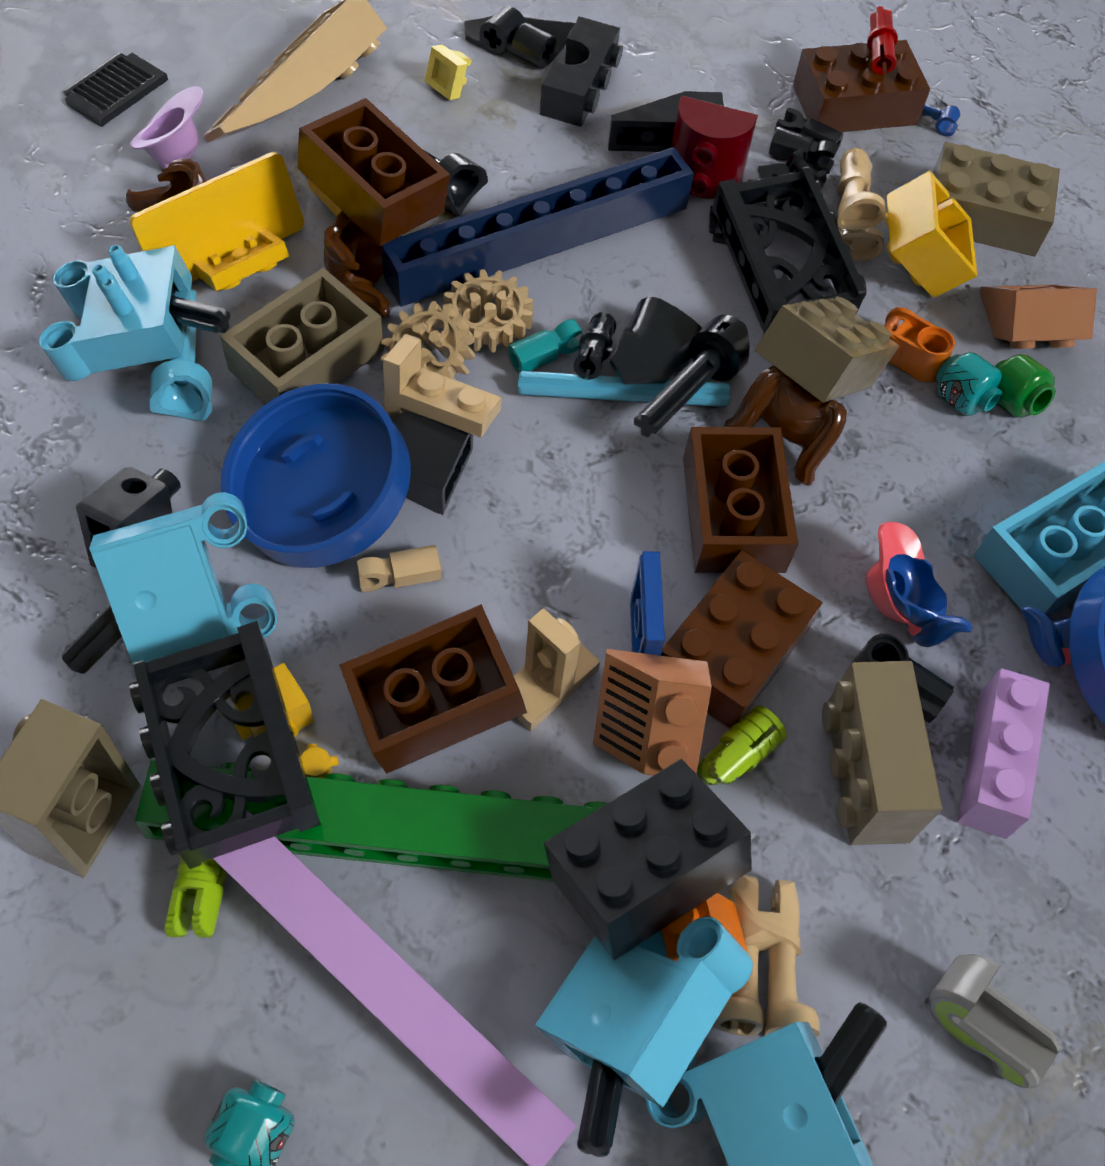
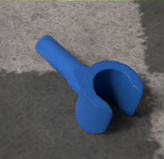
(945, 118)

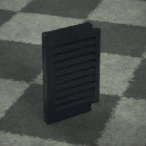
(114, 87)

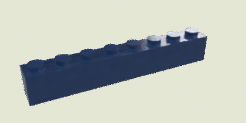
(536, 225)

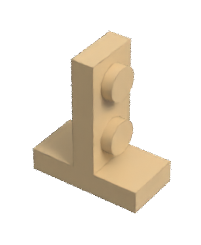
(434, 395)
(553, 667)

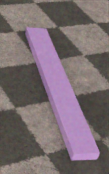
(401, 999)

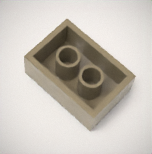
(1004, 196)
(303, 338)
(827, 347)
(881, 754)
(63, 787)

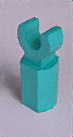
(544, 346)

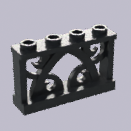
(810, 223)
(279, 782)

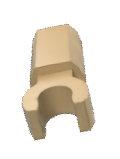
(400, 569)

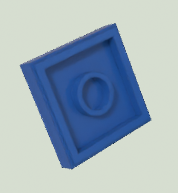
(647, 606)

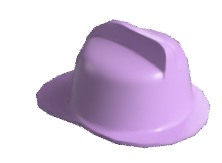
(172, 130)

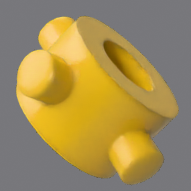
(317, 761)

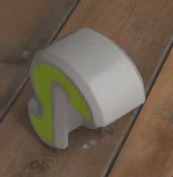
(992, 1023)

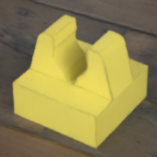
(447, 71)

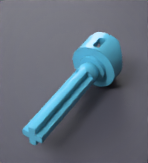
(182, 385)

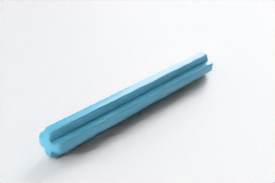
(612, 388)

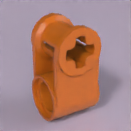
(921, 344)

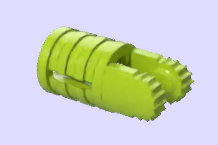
(742, 747)
(196, 898)

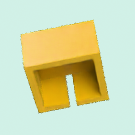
(929, 238)

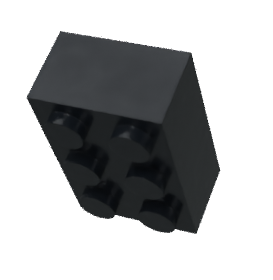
(649, 857)

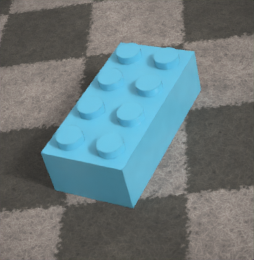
(1051, 545)

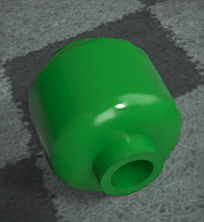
(1025, 386)

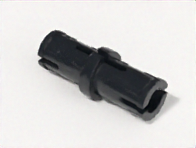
(595, 346)

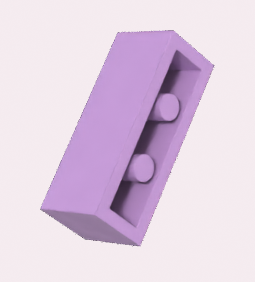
(1004, 754)

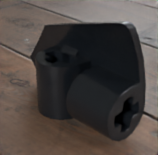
(525, 37)
(654, 343)

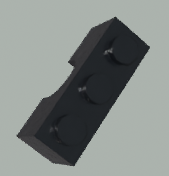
(575, 87)

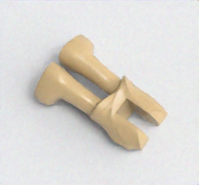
(858, 207)
(779, 935)

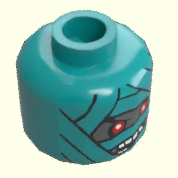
(969, 383)
(249, 1127)

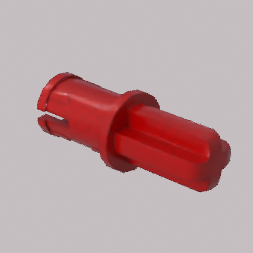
(882, 40)

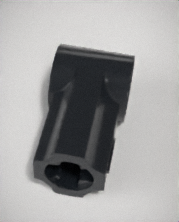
(932, 689)

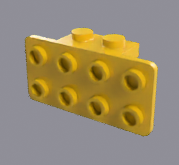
(227, 223)

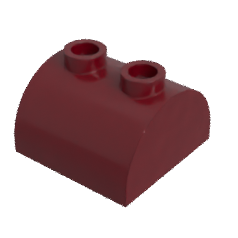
(712, 143)

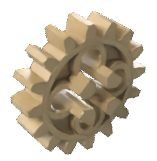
(500, 321)
(451, 342)

